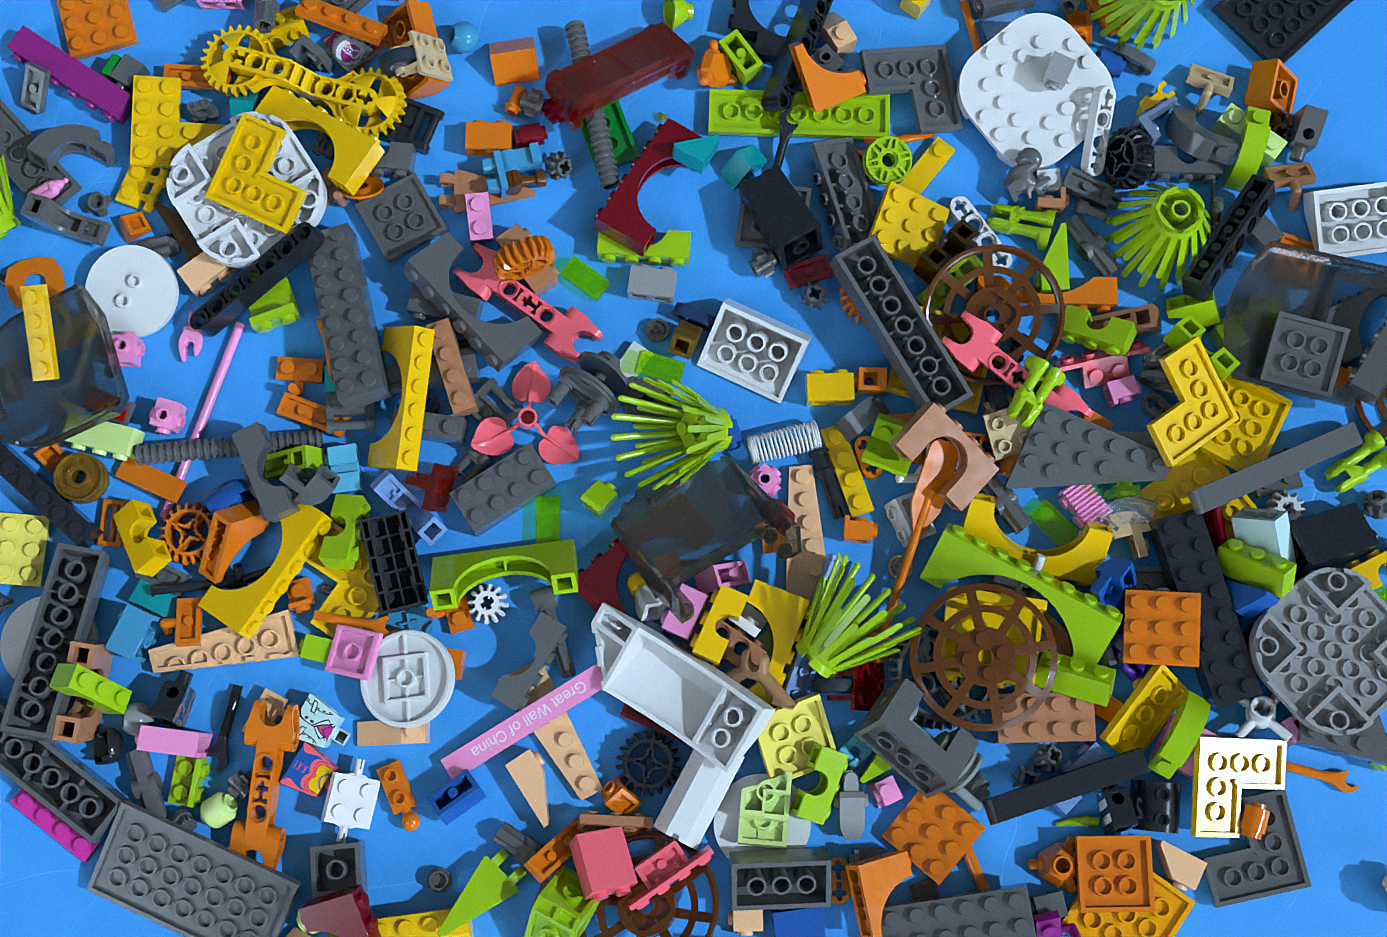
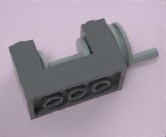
(923, 761)

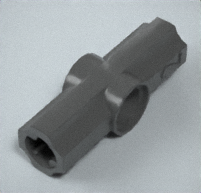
(265, 15)
(1091, 246)
(1007, 505)
(146, 782)
(519, 845)

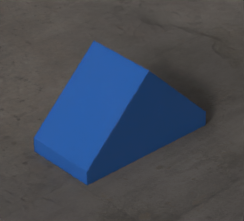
(1249, 600)

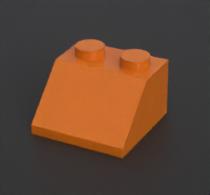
(1271, 87)

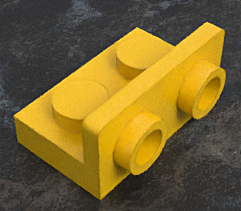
(287, 28)

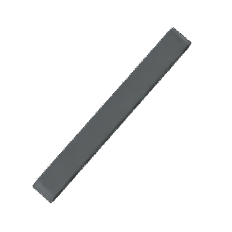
(1274, 468)

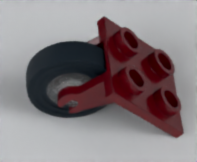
(865, 685)

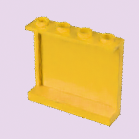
(992, 620)

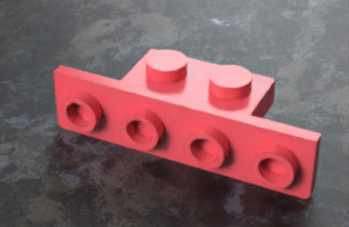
(1098, 366)
(664, 868)

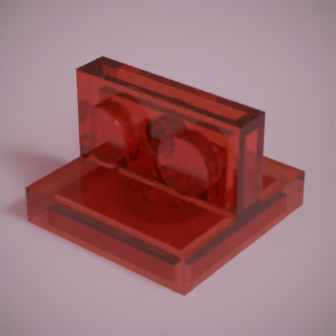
(437, 486)

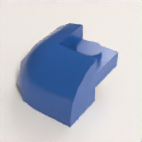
(228, 494)
(1112, 580)

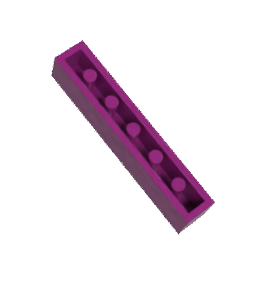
(73, 75)

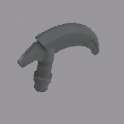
(1216, 207)

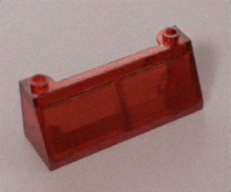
(618, 72)

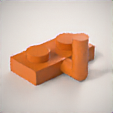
(300, 372)
(458, 618)
(186, 624)

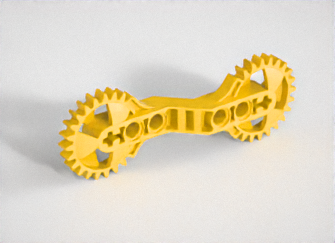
(302, 80)

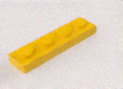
(39, 332)
(847, 472)

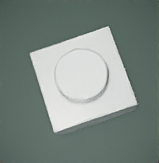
(1055, 183)

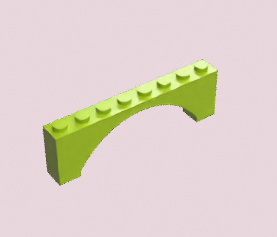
(1087, 620)

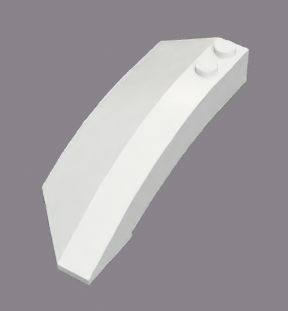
(677, 689)

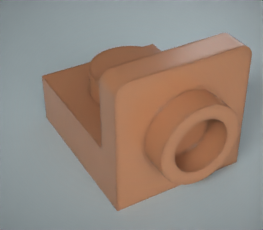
(1049, 202)

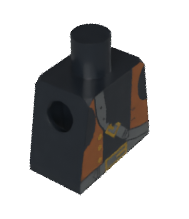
(174, 701)

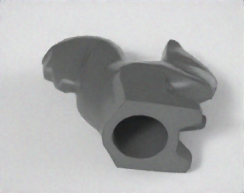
(1021, 177)

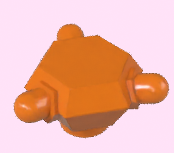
(715, 68)
(1057, 864)

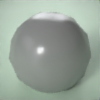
(135, 716)

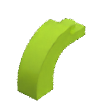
(1250, 149)
(1183, 735)

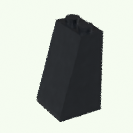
(781, 217)
(1331, 538)

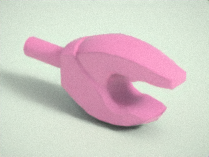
(189, 336)

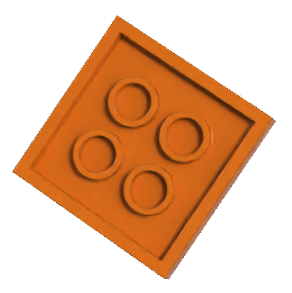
(97, 26)
(1161, 628)
(934, 833)
(1114, 873)

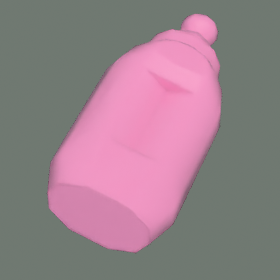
(50, 188)

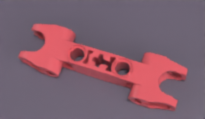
(562, 328)
(982, 349)

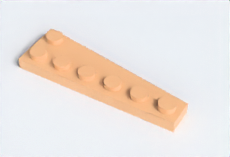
(806, 567)

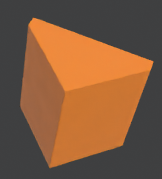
(514, 61)

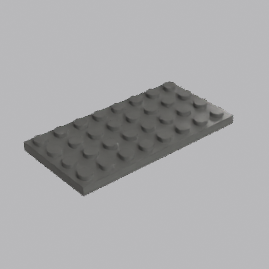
(188, 879)

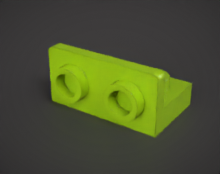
(188, 781)

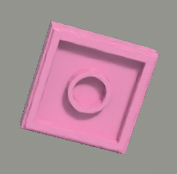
(353, 652)

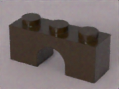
(958, 239)

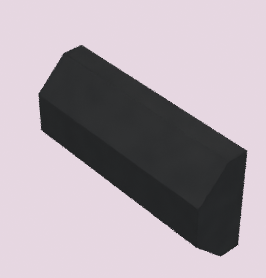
(394, 562)

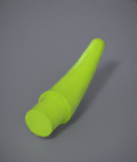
(1083, 820)

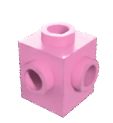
(129, 348)
(167, 416)
(771, 473)

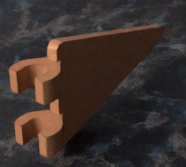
(470, 183)

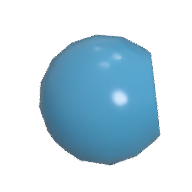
(464, 37)

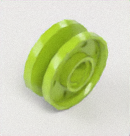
(897, 152)

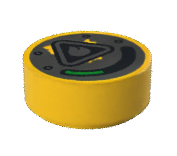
(894, 565)

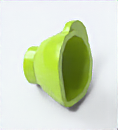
(677, 12)

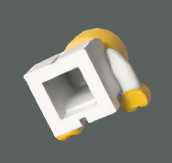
(645, 603)

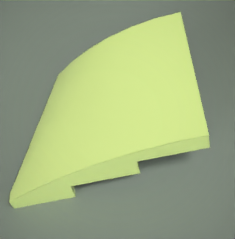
(765, 812)

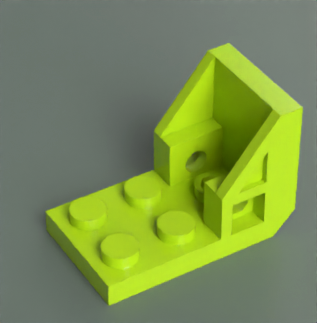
(561, 908)

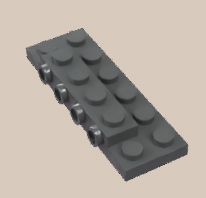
(843, 191)

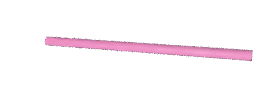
(208, 405)

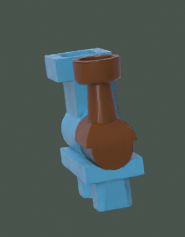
(508, 168)

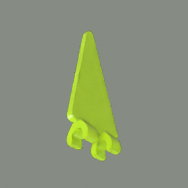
(483, 891)

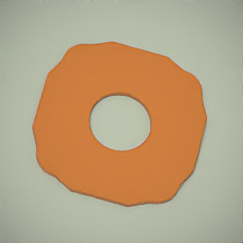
(23, 269)

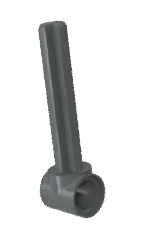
(545, 601)

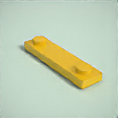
(928, 166)

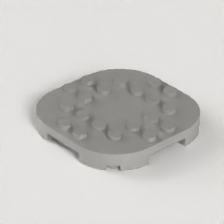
(1325, 651)

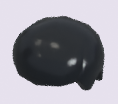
(108, 746)

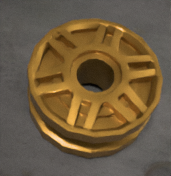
(68, 472)

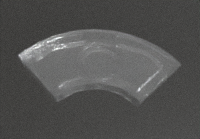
(1127, 510)

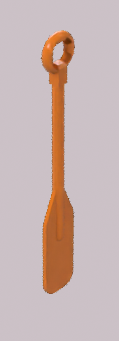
(925, 507)

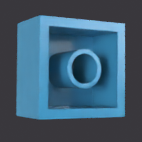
(134, 633)

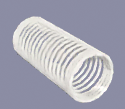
(812, 435)

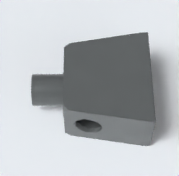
(1306, 131)

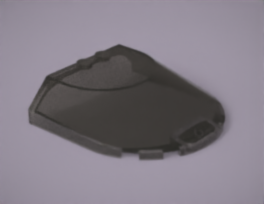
(89, 372)

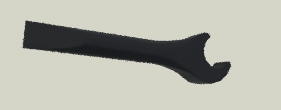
(786, 131)
(220, 748)

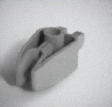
(851, 806)

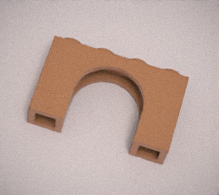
(973, 467)
(82, 720)

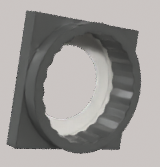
(343, 40)

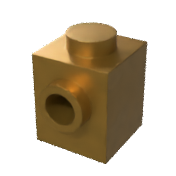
(685, 339)

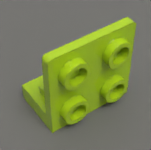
(878, 451)

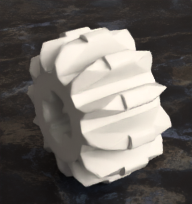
(1292, 506)
(496, 606)

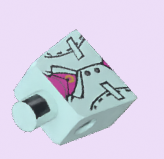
(321, 723)

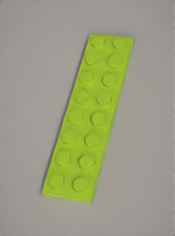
(742, 114)

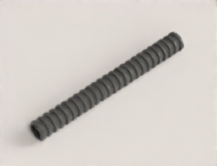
(597, 125)
(215, 448)

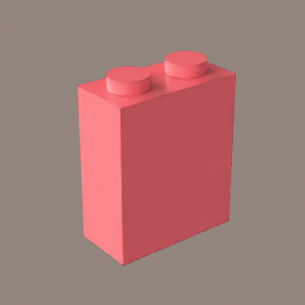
(603, 863)

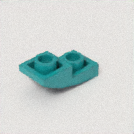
(162, 605)

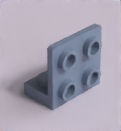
(1147, 119)

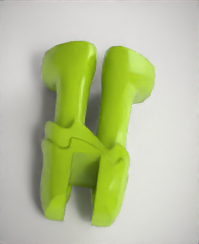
(1012, 224)
(1024, 395)
(1358, 474)

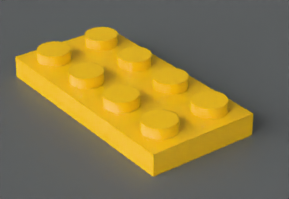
(1145, 711)

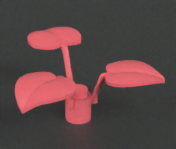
(494, 438)

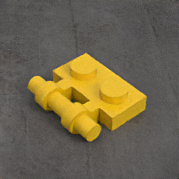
(135, 185)

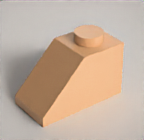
(838, 34)
(1179, 866)

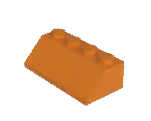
(418, 17)

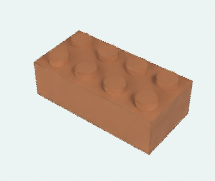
(1056, 720)

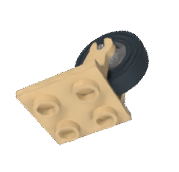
(419, 55)
(1003, 433)

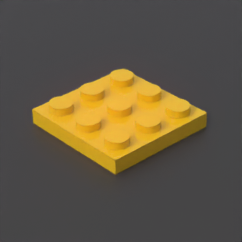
(907, 223)

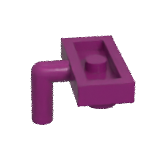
(1049, 925)

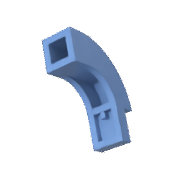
(400, 499)

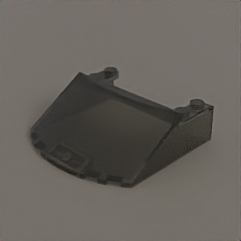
(1291, 282)
(696, 524)

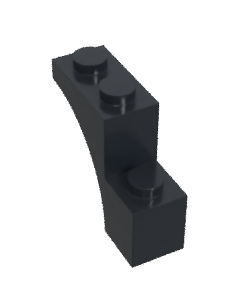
(764, 43)

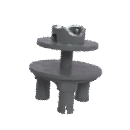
(590, 388)

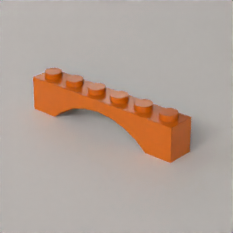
(1096, 294)

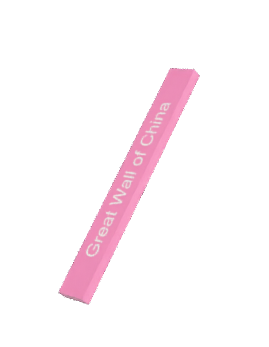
(524, 722)

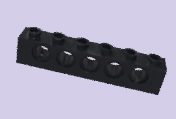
(1228, 237)

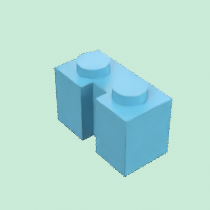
(347, 464)

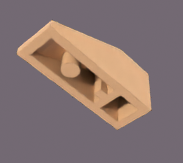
(378, 733)
(531, 780)

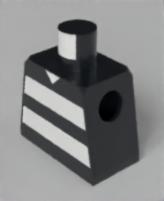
(1117, 816)

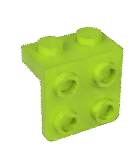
(275, 308)

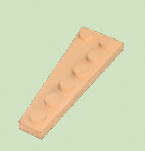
(226, 647)
(564, 744)

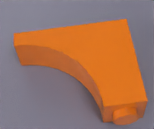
(822, 86)
(227, 535)
(871, 884)

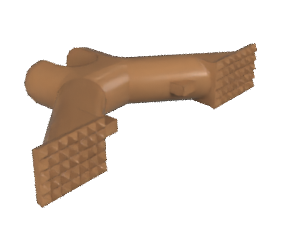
(762, 675)

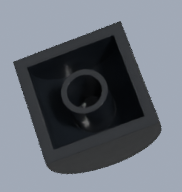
(1156, 805)

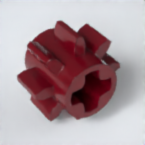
(552, 112)

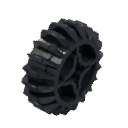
(1128, 158)
(632, 760)

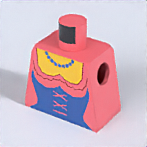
(310, 771)

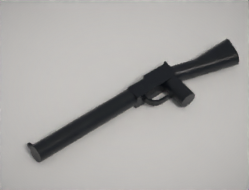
(237, 580)

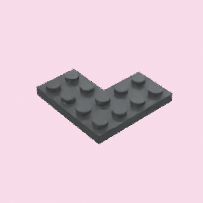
(921, 73)
(1267, 865)

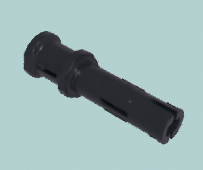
(825, 472)

